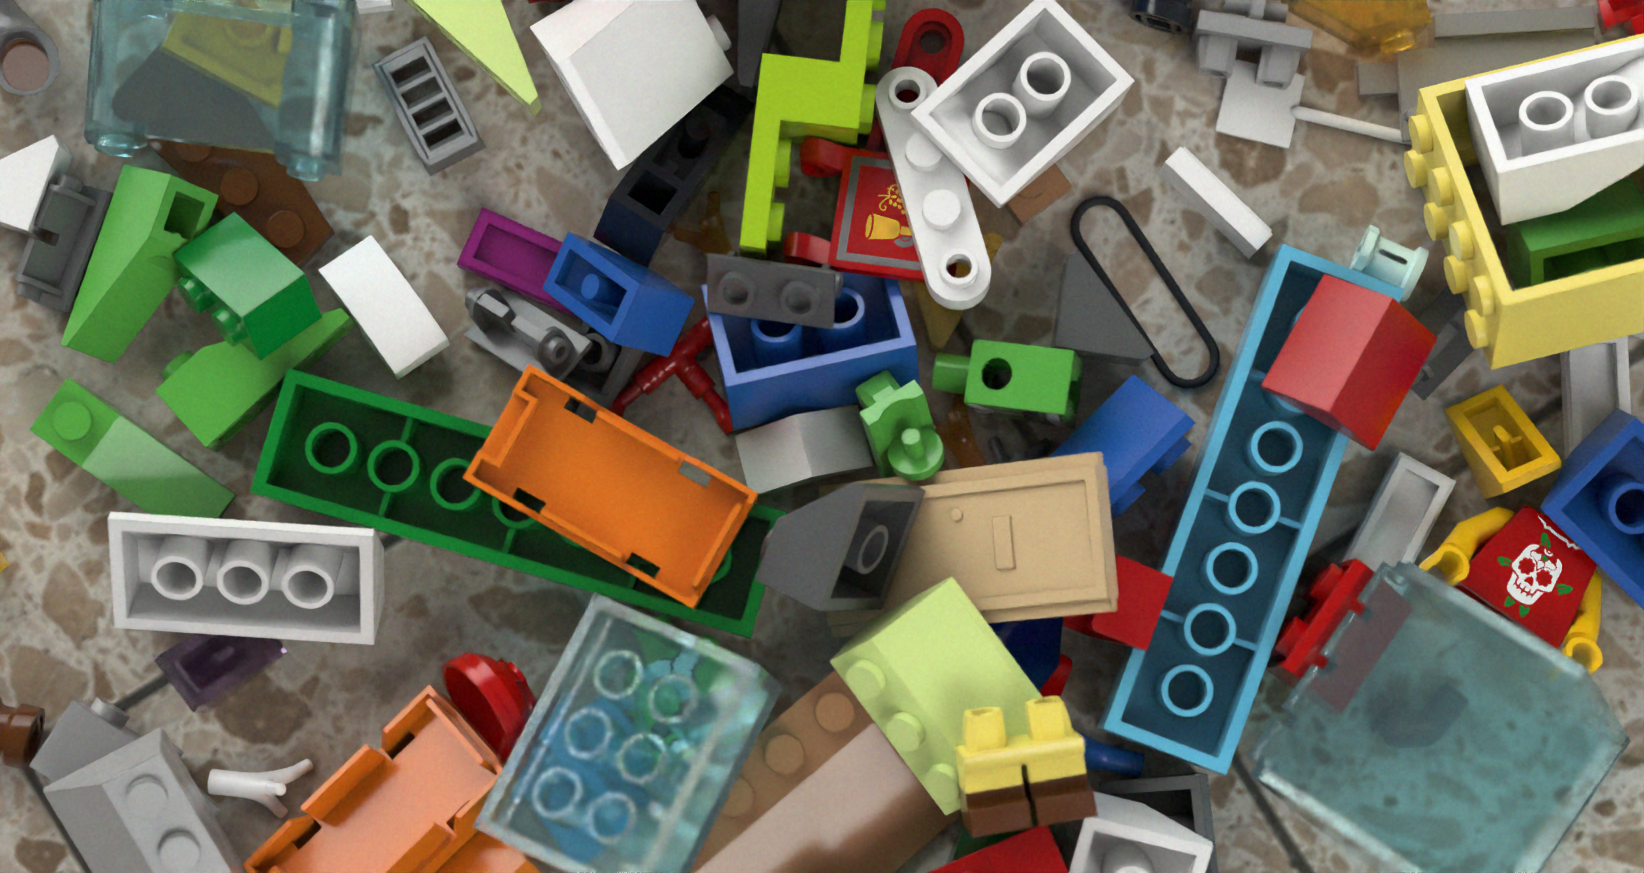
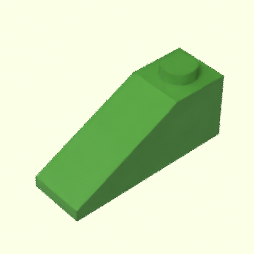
(229, 387)
(128, 456)

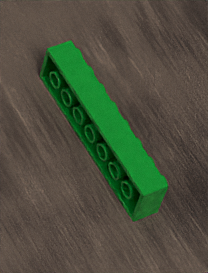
(404, 475)

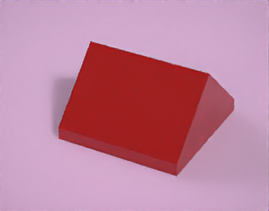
(1350, 359)

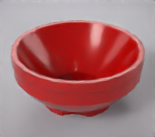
(491, 697)

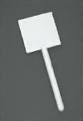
(1270, 113)

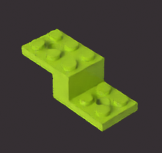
(802, 101)

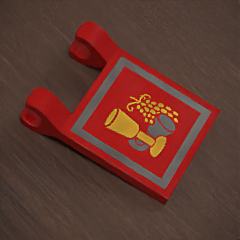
(869, 220)

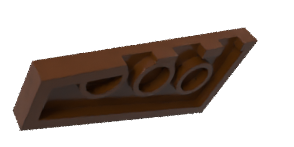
(257, 191)

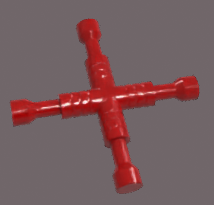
(685, 367)

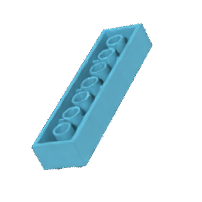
(1234, 541)

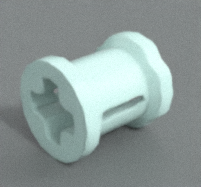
(1389, 261)

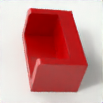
(1139, 605)

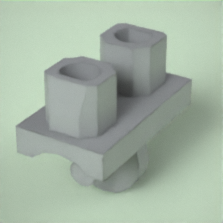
(1278, 45)

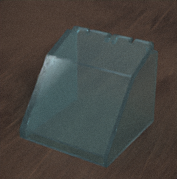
(1439, 735)

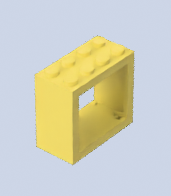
(1506, 322)

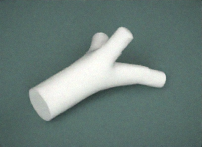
(257, 786)

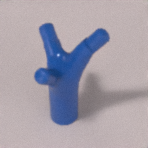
(1111, 759)

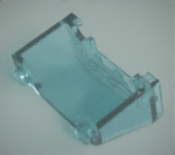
(225, 77)

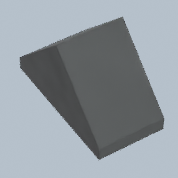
(1092, 319)

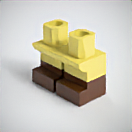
(1050, 762)

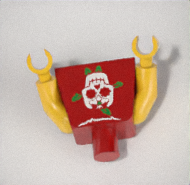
(1528, 575)

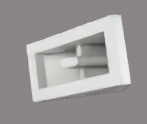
(25, 183)
(803, 449)

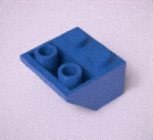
(1135, 433)

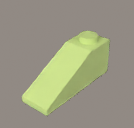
(487, 38)

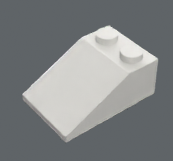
(1023, 100)
(1558, 128)

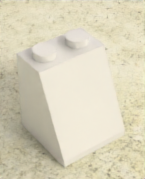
(634, 66)

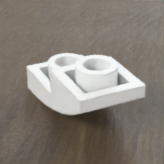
(384, 307)

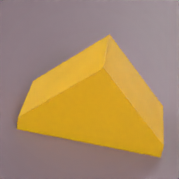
(1500, 442)

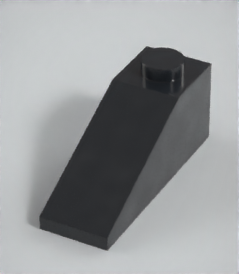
(670, 176)

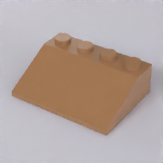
(822, 796)

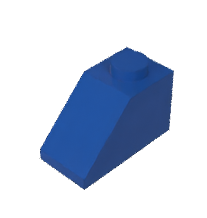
(618, 296)

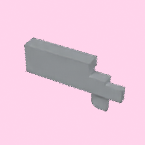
(1474, 45)

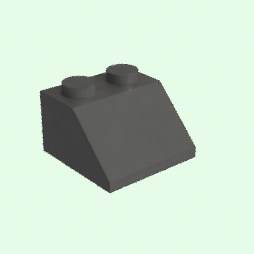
(841, 547)

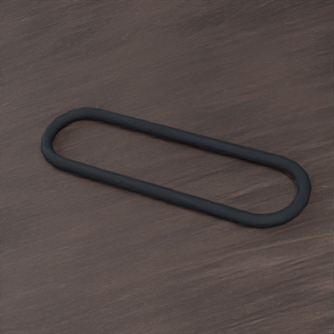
(1165, 275)

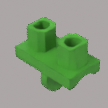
(899, 428)

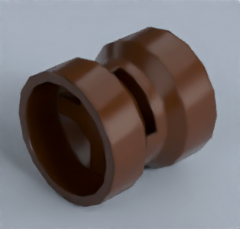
(20, 734)

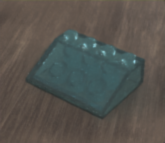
(629, 748)

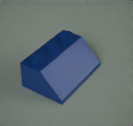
(794, 369)
(1602, 500)

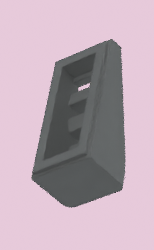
(755, 35)
(450, 149)

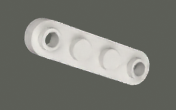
(932, 196)

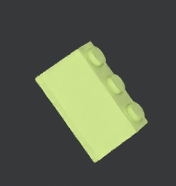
(921, 672)

